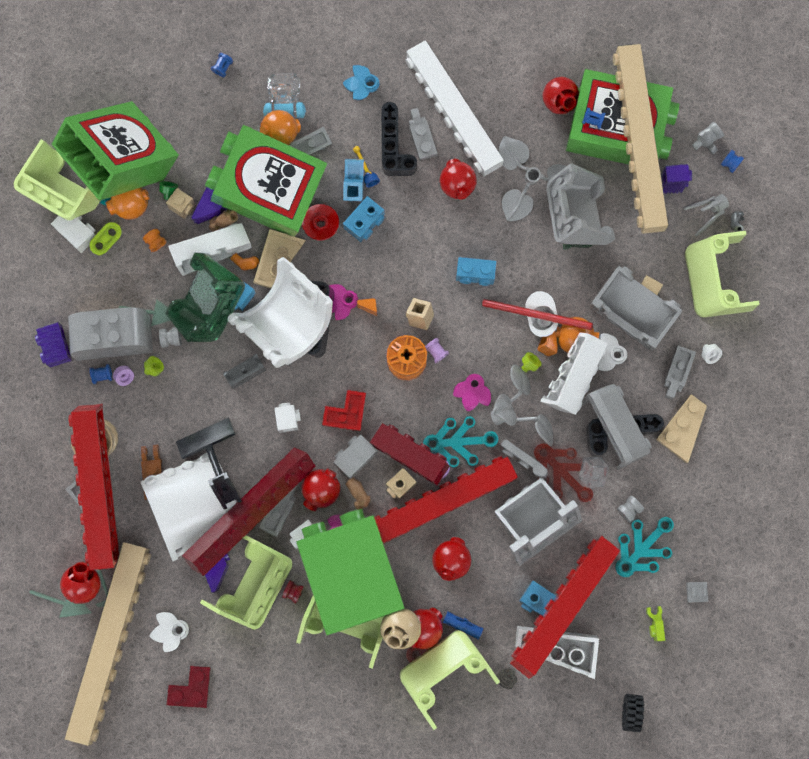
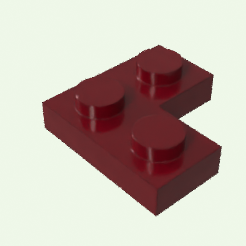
(195, 693)

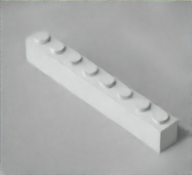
(454, 108)

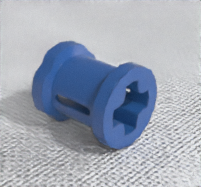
(222, 65)
(593, 118)
(101, 374)

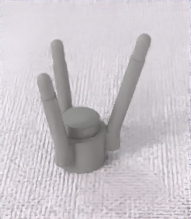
(716, 204)

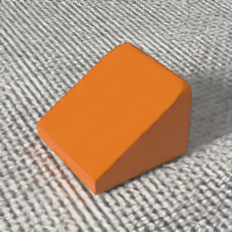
(368, 305)
(548, 345)

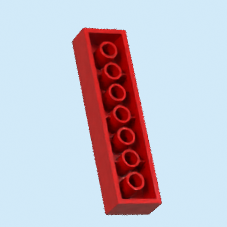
(95, 486)

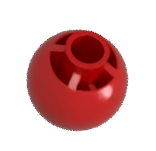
(561, 95)
(458, 179)
(320, 489)
(452, 559)
(80, 584)
(430, 627)

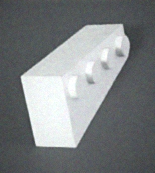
(216, 245)
(576, 374)
(572, 651)

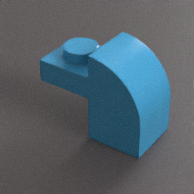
(353, 180)

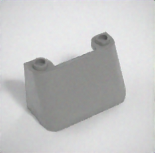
(574, 207)
(635, 308)

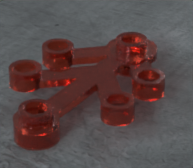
(561, 470)

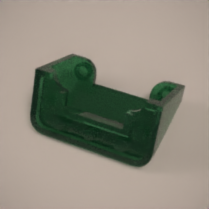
(208, 301)

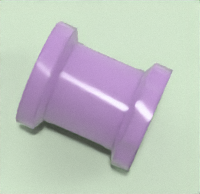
(436, 350)

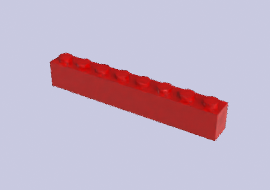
(445, 499)
(564, 607)

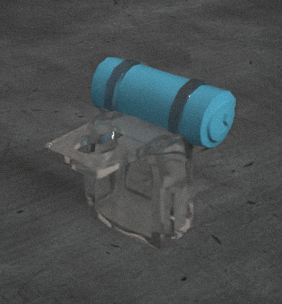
(284, 94)

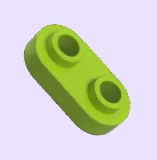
(105, 239)

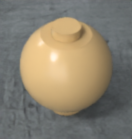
(400, 629)

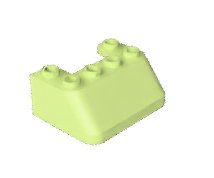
(44, 185)

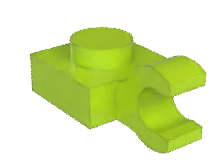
(657, 627)

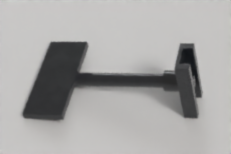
(205, 439)

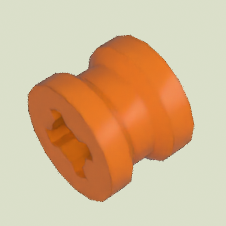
(154, 240)

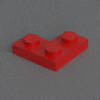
(349, 417)

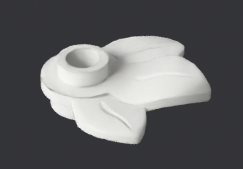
(608, 361)
(167, 633)

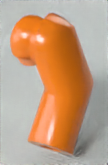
(245, 264)

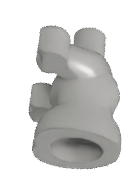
(708, 136)

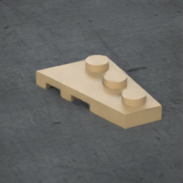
(276, 247)
(683, 428)

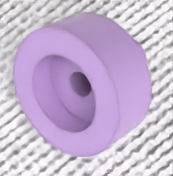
(123, 375)

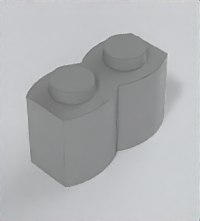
(355, 456)

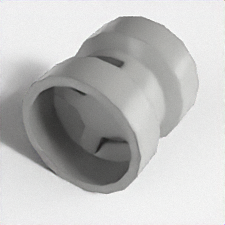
(172, 337)
(630, 509)

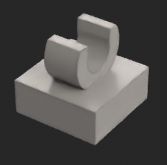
(697, 592)

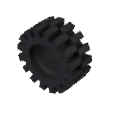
(633, 713)

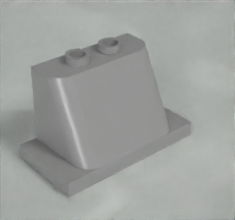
(536, 519)

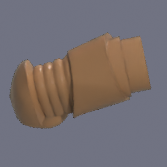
(223, 220)
(358, 493)

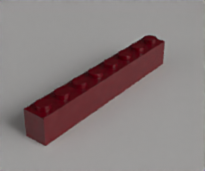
(247, 514)

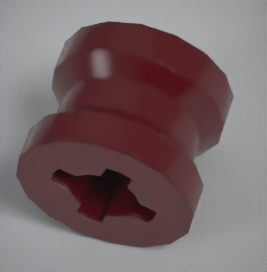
(293, 592)

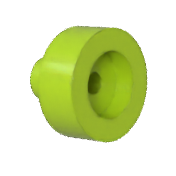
(530, 362)
(153, 366)

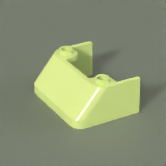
(705, 280)
(258, 587)
(367, 631)
(437, 664)

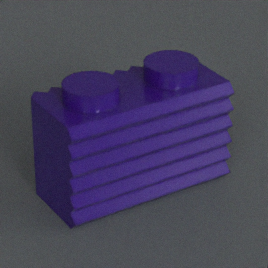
(675, 178)
(53, 345)

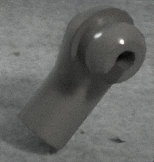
(735, 218)

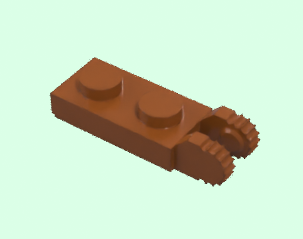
(150, 467)

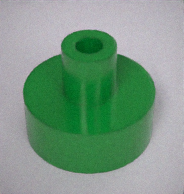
(167, 188)

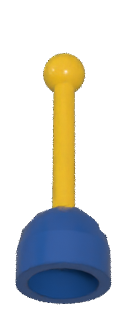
(370, 178)

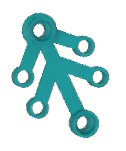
(458, 442)
(642, 549)

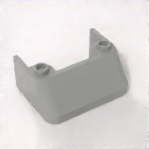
(619, 424)

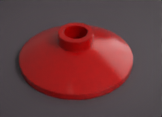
(319, 213)

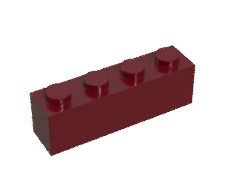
(408, 453)

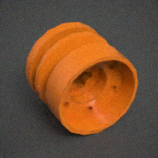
(403, 368)

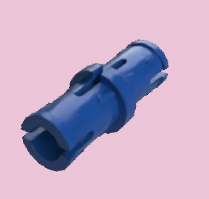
(463, 625)

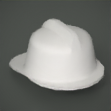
(541, 302)

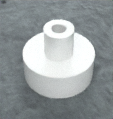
(711, 353)

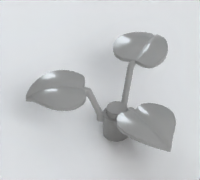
(514, 153)
(505, 412)

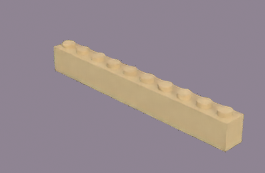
(641, 139)
(107, 644)

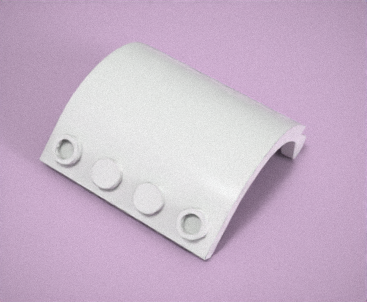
(287, 318)
(184, 503)

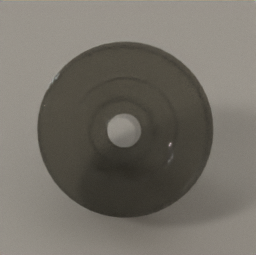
(507, 678)

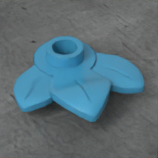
(358, 83)

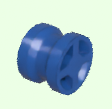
(732, 161)

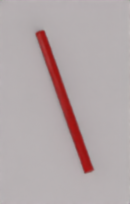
(537, 314)

